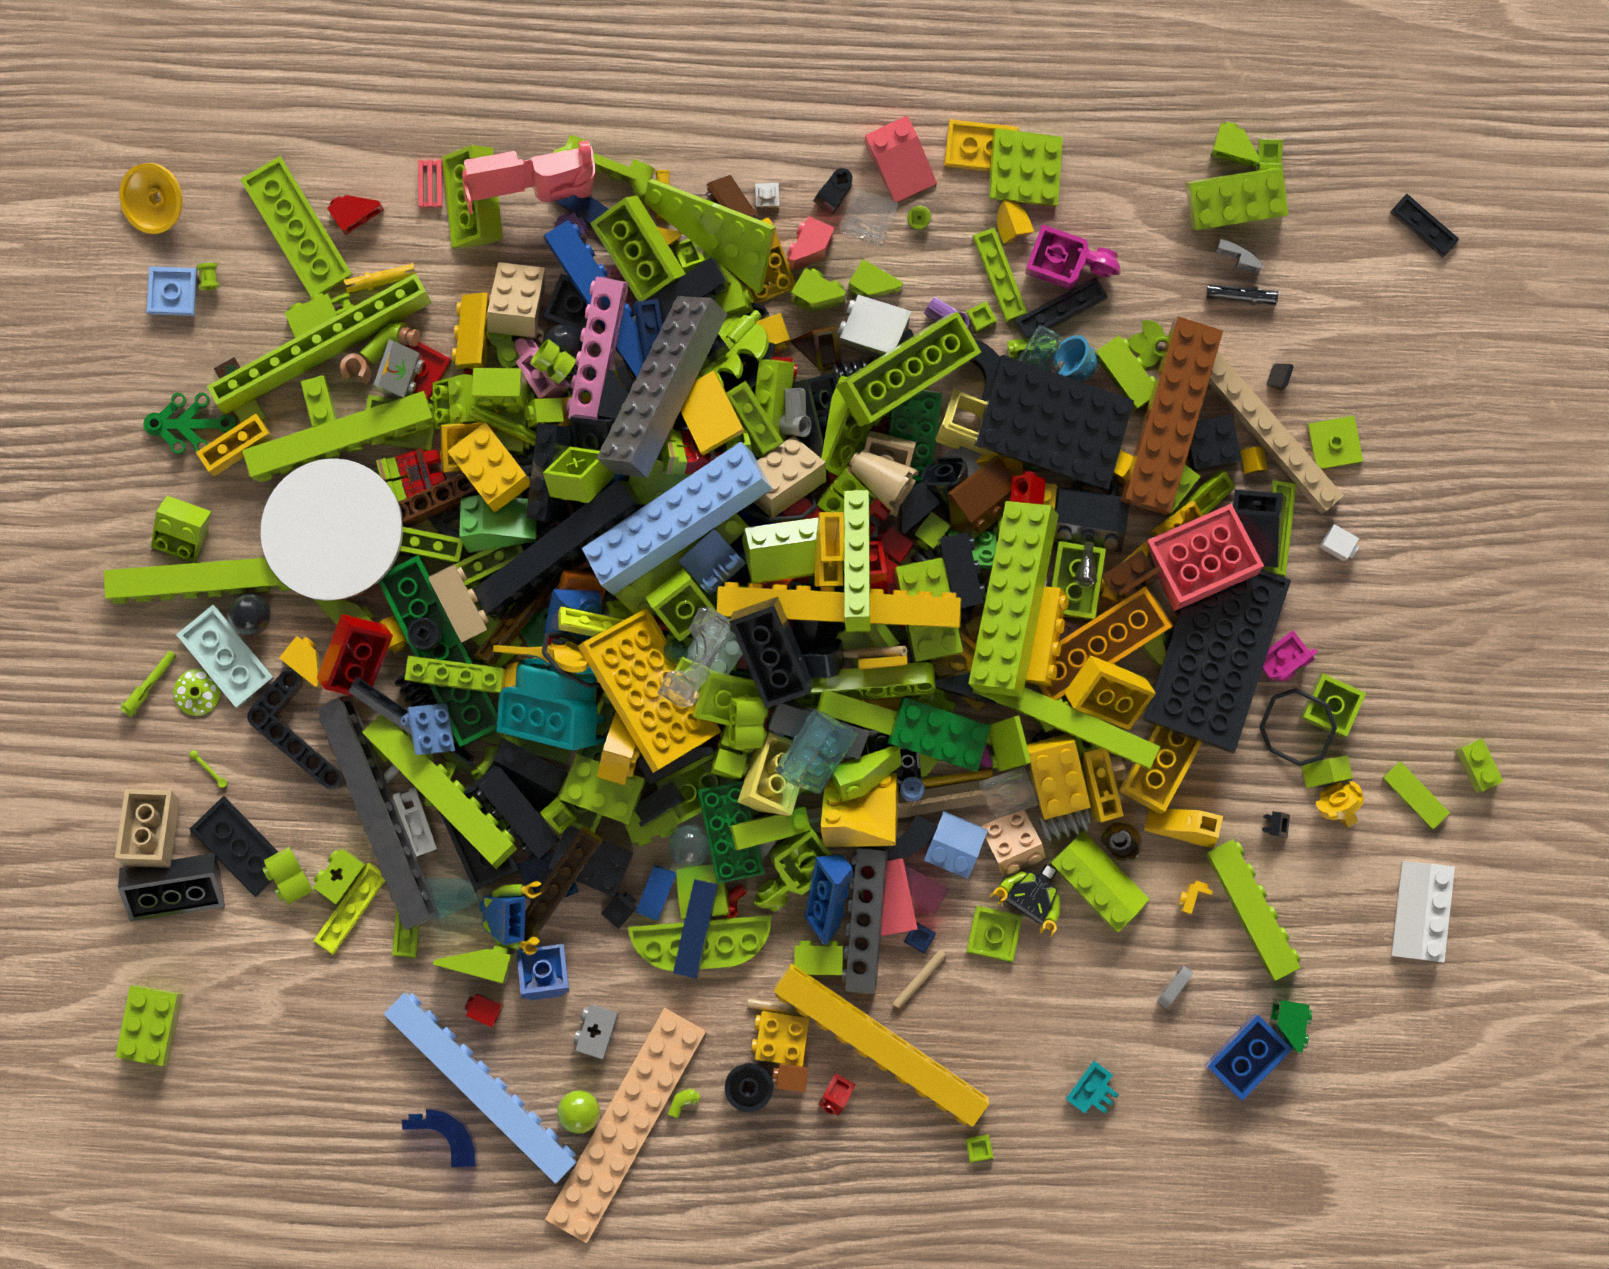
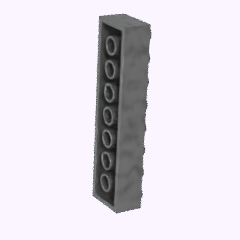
(662, 386)

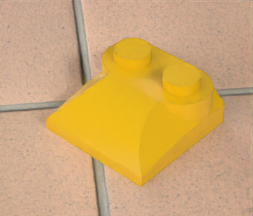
(450, 436)

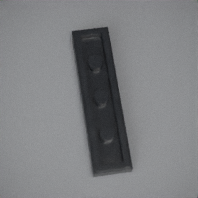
(1061, 308)

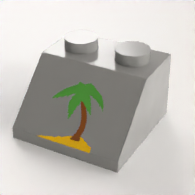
(398, 371)

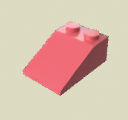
(900, 159)

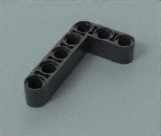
(289, 736)

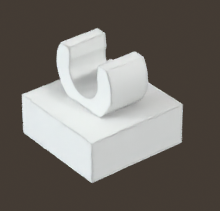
(767, 195)

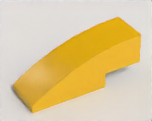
(829, 549)

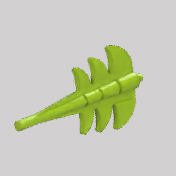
(740, 336)

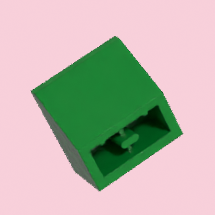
(1290, 1023)

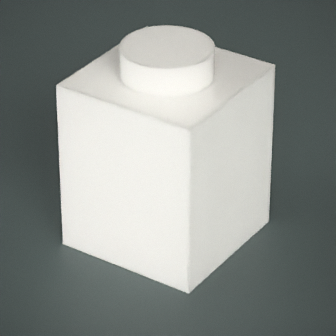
(1339, 543)

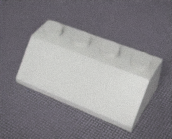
(1423, 911)

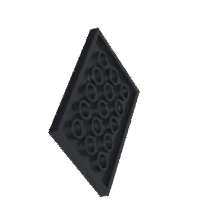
(1054, 422)

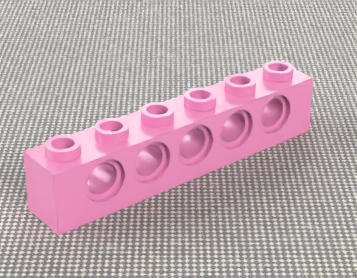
(612, 317)

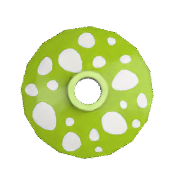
(206, 699)

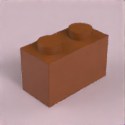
(791, 1077)

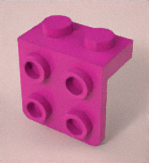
(1287, 656)

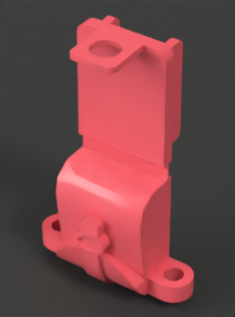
(550, 175)

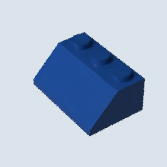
(828, 895)

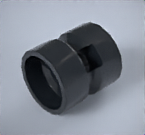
(424, 634)

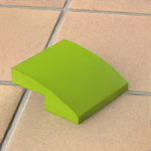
(685, 881)

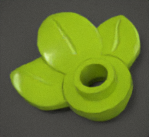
(1147, 341)

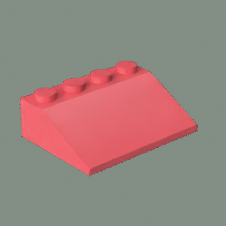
(1204, 557)

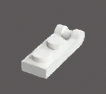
(415, 822)

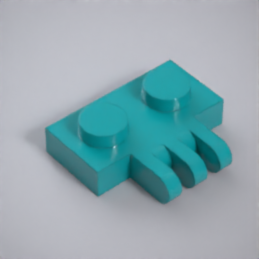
(1092, 1089)

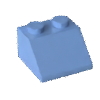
(955, 845)

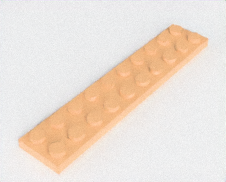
(625, 1125)

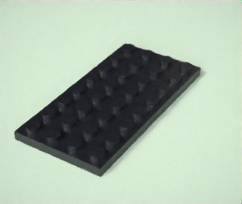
(1217, 661)

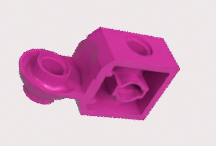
(1061, 257)

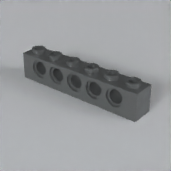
(877, 859)

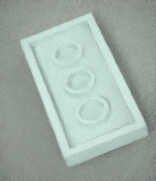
(225, 656)

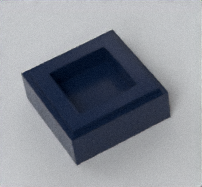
(920, 938)

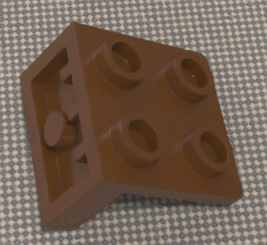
(1129, 575)

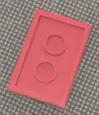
(898, 907)

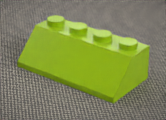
(484, 223)
(637, 248)
(781, 550)
(1099, 881)

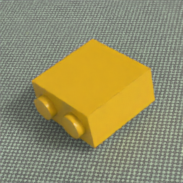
(780, 1038)

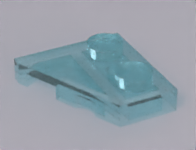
(1043, 349)
(451, 895)

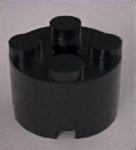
(745, 1100)

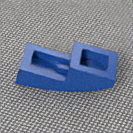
(656, 892)

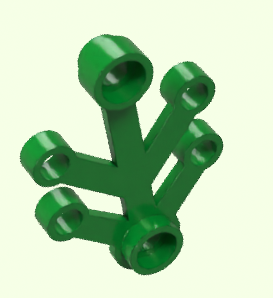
(185, 422)

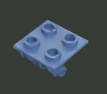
(712, 561)
(429, 728)

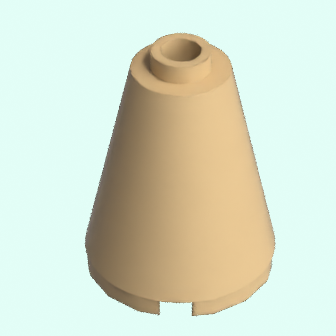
(883, 477)

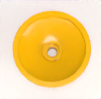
(141, 202)

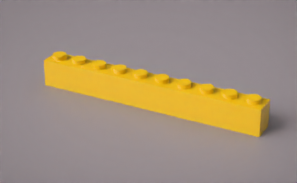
(830, 605)
(881, 1045)

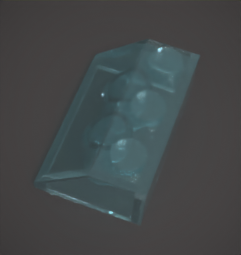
(816, 752)

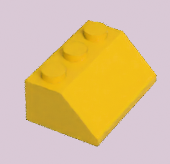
(471, 332)

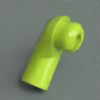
(682, 1099)

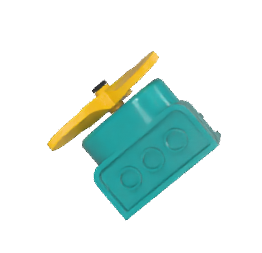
(548, 704)

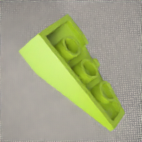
(842, 434)

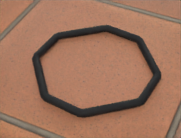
(785, 518)
(556, 667)
(1312, 698)

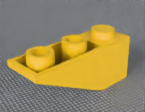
(1186, 825)

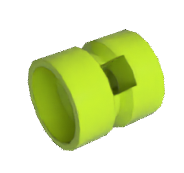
(554, 362)

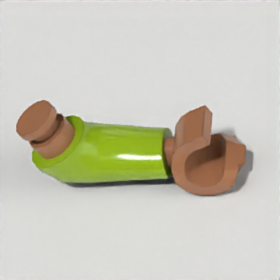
(375, 350)

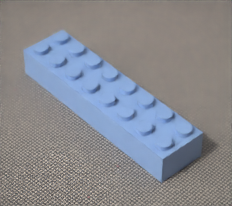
(676, 518)

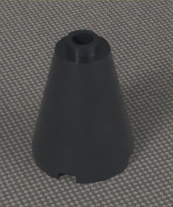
(944, 477)

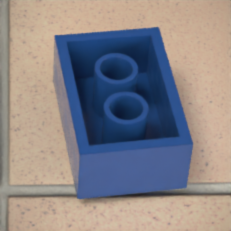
(1248, 1057)

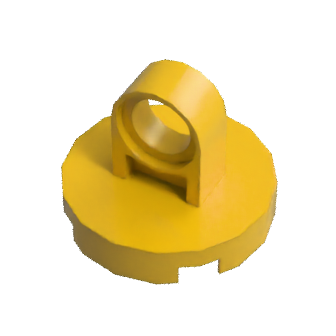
(1341, 802)

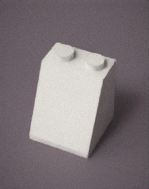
(873, 326)

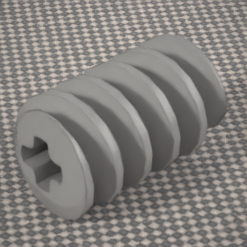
(1065, 824)

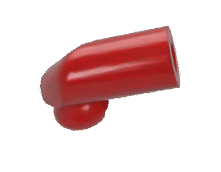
(733, 896)

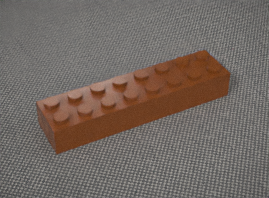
(1171, 415)

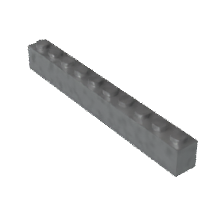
(378, 812)

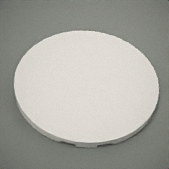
(331, 529)

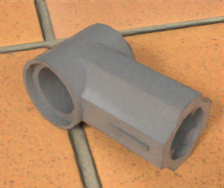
(794, 420)

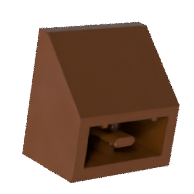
(728, 194)

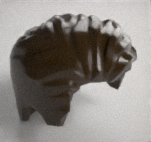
(1122, 841)

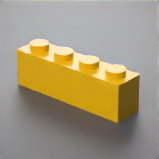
(1046, 639)

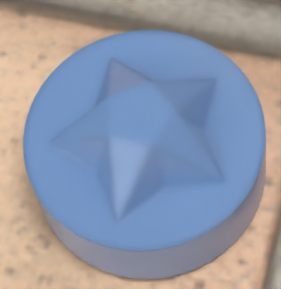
(912, 789)

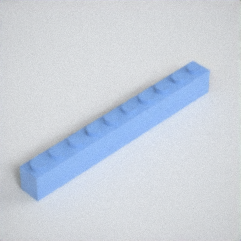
(481, 1087)

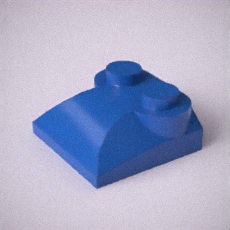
(574, 599)
(543, 973)

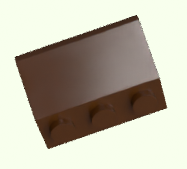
(980, 498)

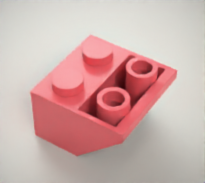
(811, 245)

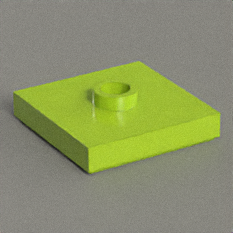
(1335, 442)

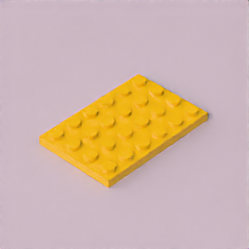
(631, 671)

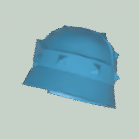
(1078, 358)

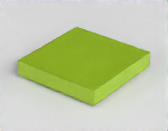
(994, 933)

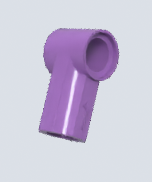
(938, 309)

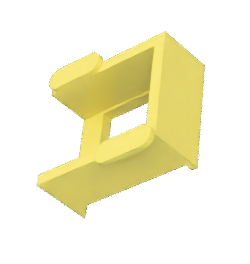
(953, 434)

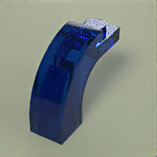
(453, 1129)

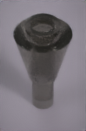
(1086, 571)

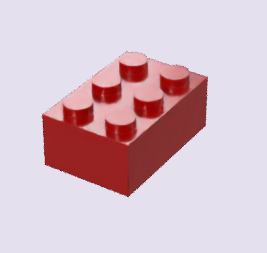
(354, 651)

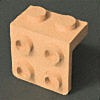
(1014, 843)

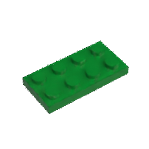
(939, 734)

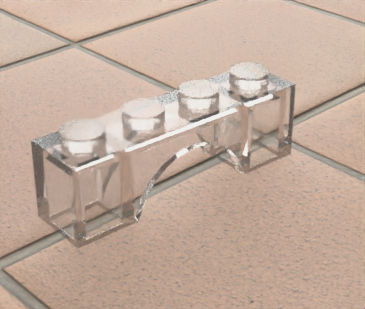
(709, 632)

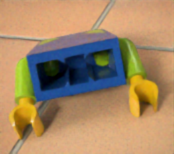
(505, 916)

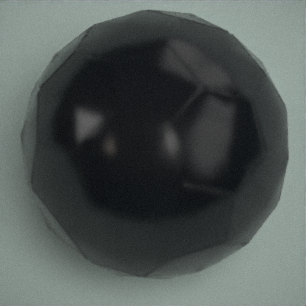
(566, 338)
(249, 614)

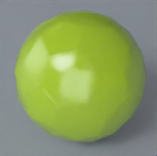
(578, 1111)

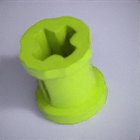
(208, 276)

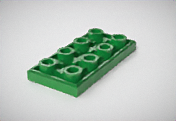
(918, 422)
(720, 812)

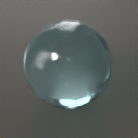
(689, 846)

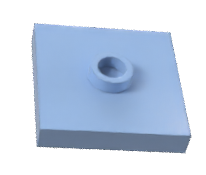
(172, 291)

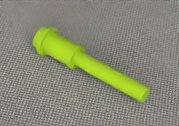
(140, 694)

